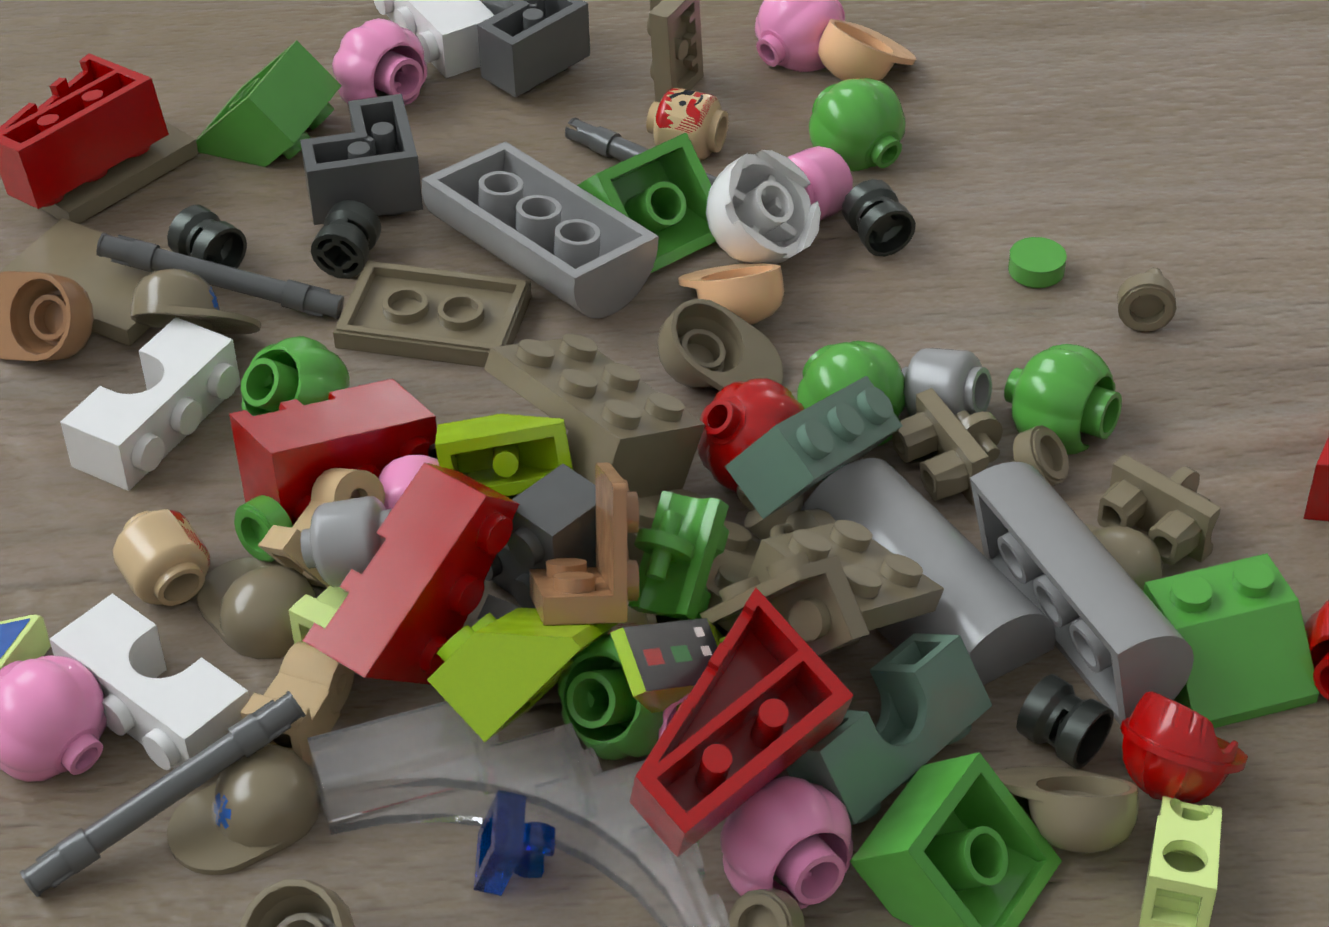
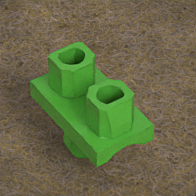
(679, 555)

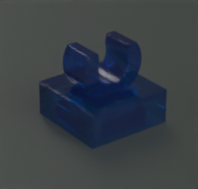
(510, 844)

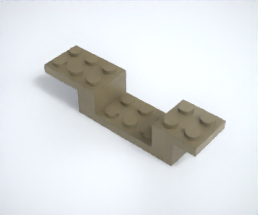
(652, 447)

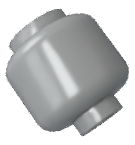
(953, 375)
(343, 537)

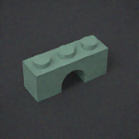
(813, 445)
(926, 703)

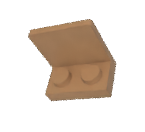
(599, 594)

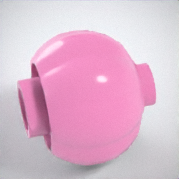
(792, 31)
(380, 58)
(49, 718)
(789, 832)

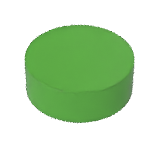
(1037, 262)
(255, 520)

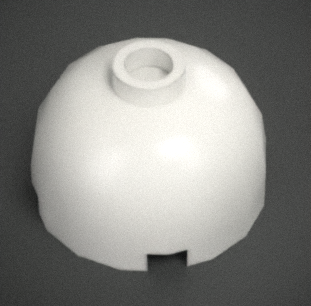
(762, 209)

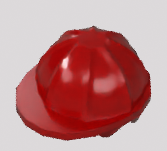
(1176, 751)

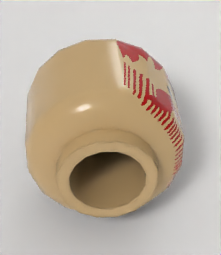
(689, 113)
(161, 557)

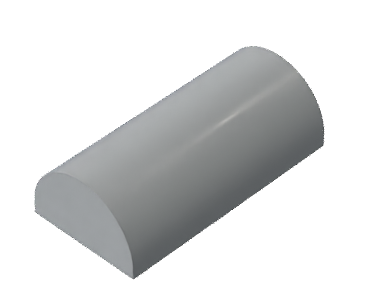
(545, 228)
(977, 602)
(1097, 610)

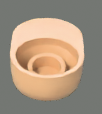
(859, 52)
(744, 289)

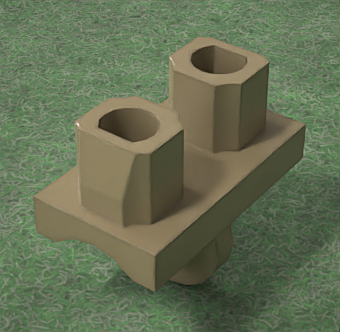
(957, 443)
(1163, 506)

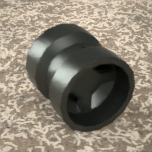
(878, 217)
(204, 236)
(346, 239)
(1065, 721)

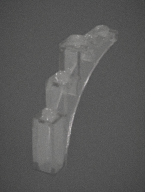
(437, 769)

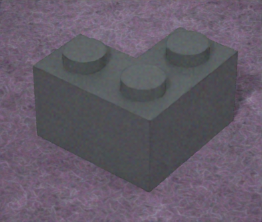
(531, 41)
(369, 165)
(551, 523)

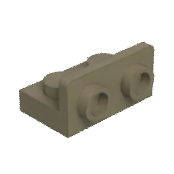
(675, 45)
(809, 597)

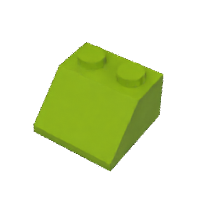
(507, 666)

